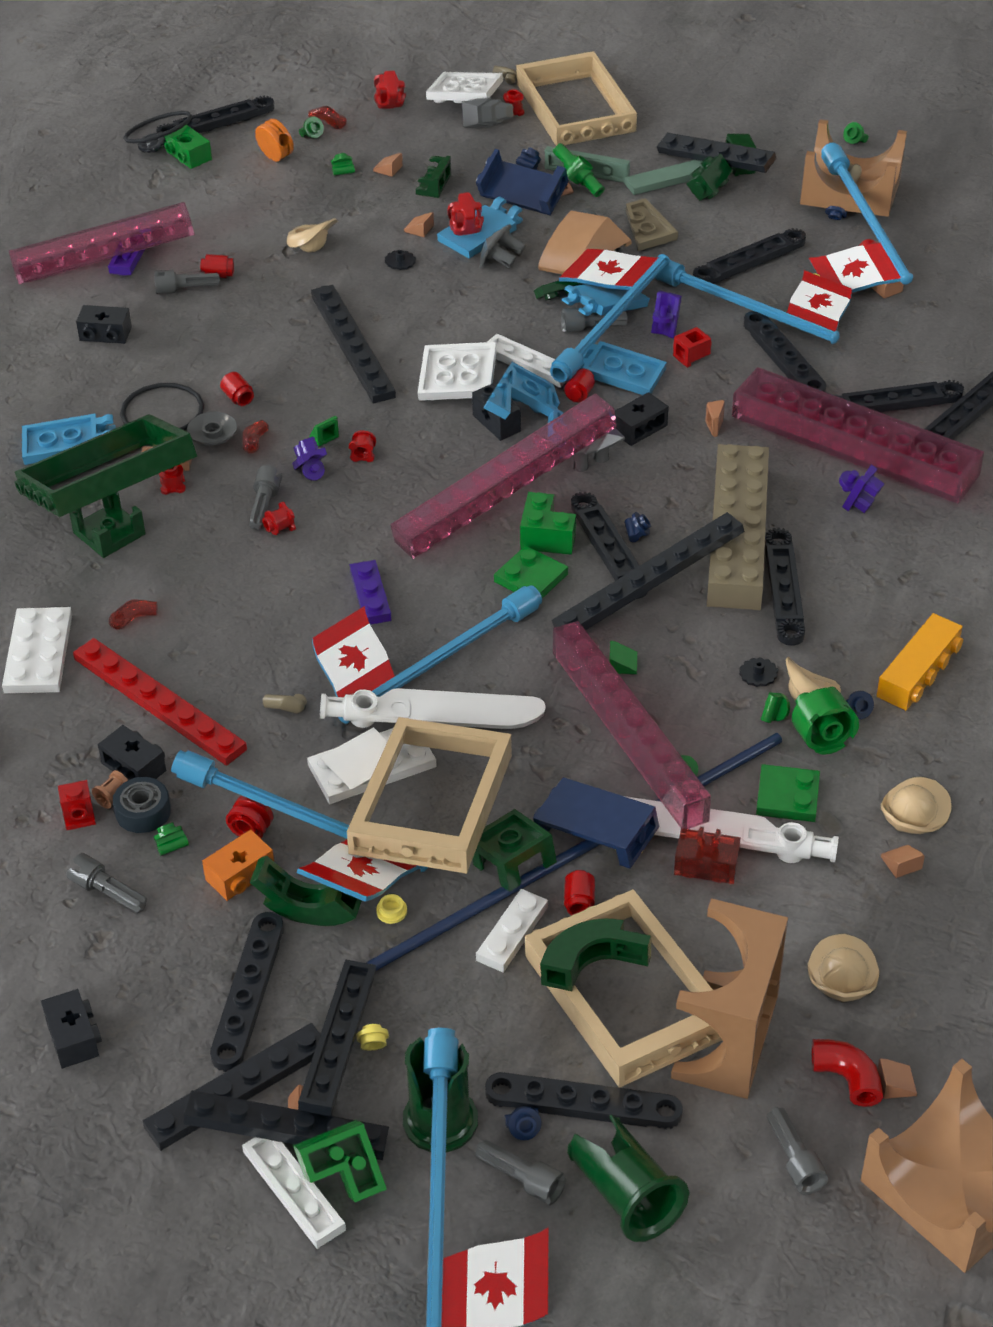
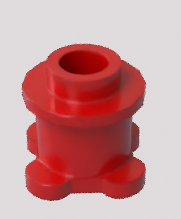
(515, 97)
(362, 446)
(172, 480)
(279, 519)

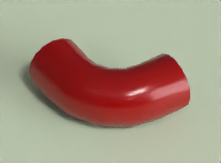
(853, 1065)

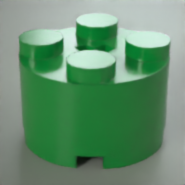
(824, 720)

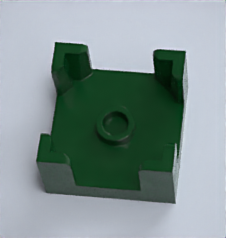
(108, 527)
(510, 843)

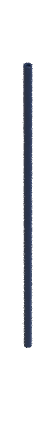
(539, 871)

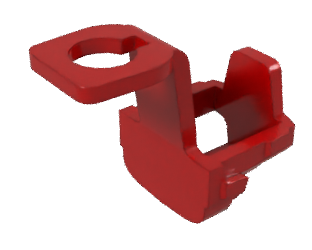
(387, 90)
(464, 212)

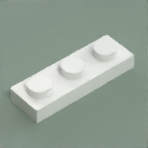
(510, 930)

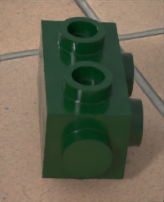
(709, 177)

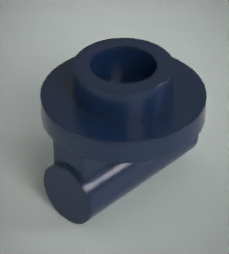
(529, 158)
(836, 212)
(637, 526)
(861, 703)
(523, 1123)

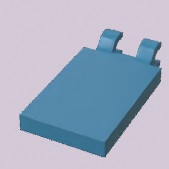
(494, 220)
(600, 299)
(623, 367)
(52, 437)

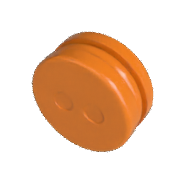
(274, 140)

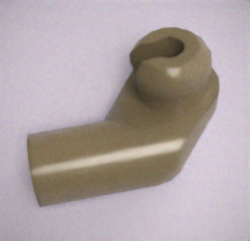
(508, 73)
(855, 171)
(288, 703)

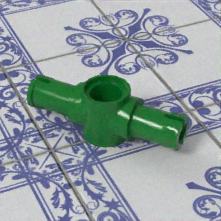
(579, 170)

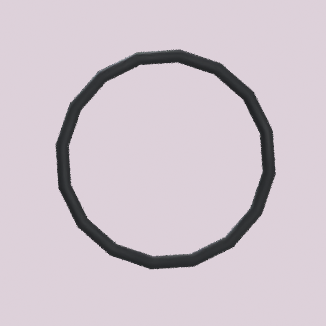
(160, 135)
(161, 385)

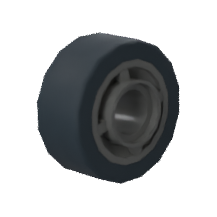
(141, 804)

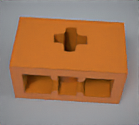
(233, 865)

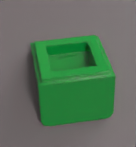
(325, 431)
(623, 658)

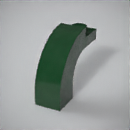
(300, 900)
(590, 943)

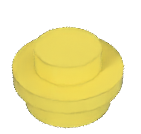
(391, 909)
(372, 1037)

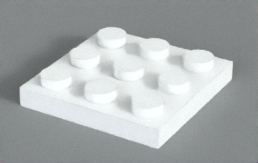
(463, 86)
(456, 370)

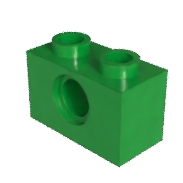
(188, 147)

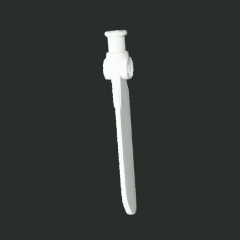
(442, 707)
(789, 842)

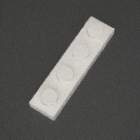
(535, 362)
(296, 1193)

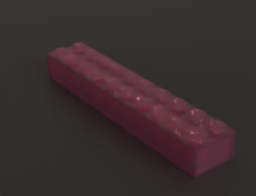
(858, 434)

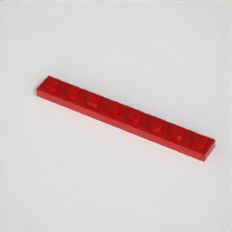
(160, 701)

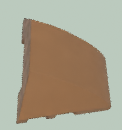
(575, 235)

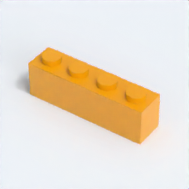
(920, 661)

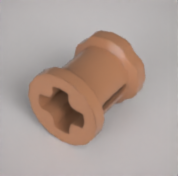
(104, 793)

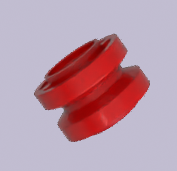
(249, 815)

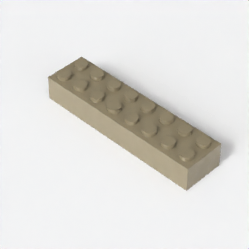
(740, 490)

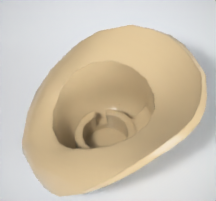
(310, 237)
(805, 681)
(917, 806)
(843, 968)

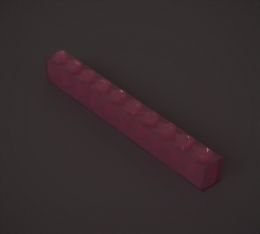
(503, 476)
(632, 726)

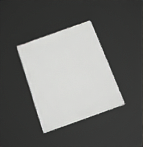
(357, 758)

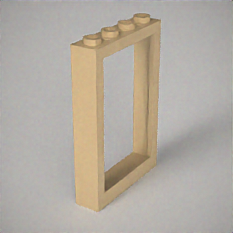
(572, 68)
(420, 846)
(656, 1049)

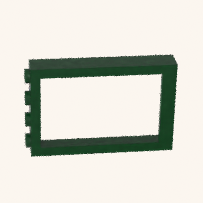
(170, 448)

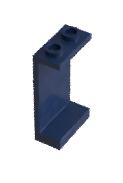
(521, 185)
(599, 818)

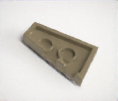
(649, 225)

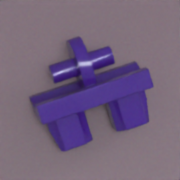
(666, 314)
(310, 458)
(857, 485)

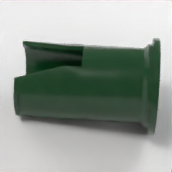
(461, 1110)
(632, 1183)

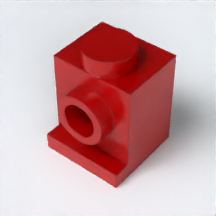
(691, 346)
(76, 805)

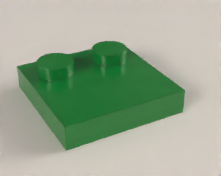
(533, 569)
(788, 793)

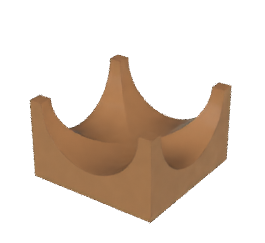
(877, 182)
(739, 1003)
(941, 1171)

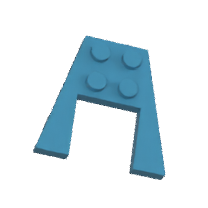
(526, 388)

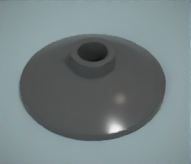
(212, 428)

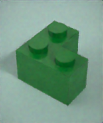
(544, 528)
(346, 1152)

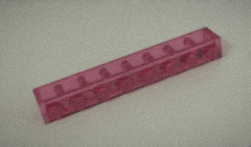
(101, 242)

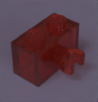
(707, 855)

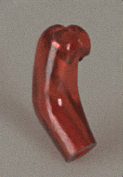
(329, 116)
(252, 434)
(131, 610)

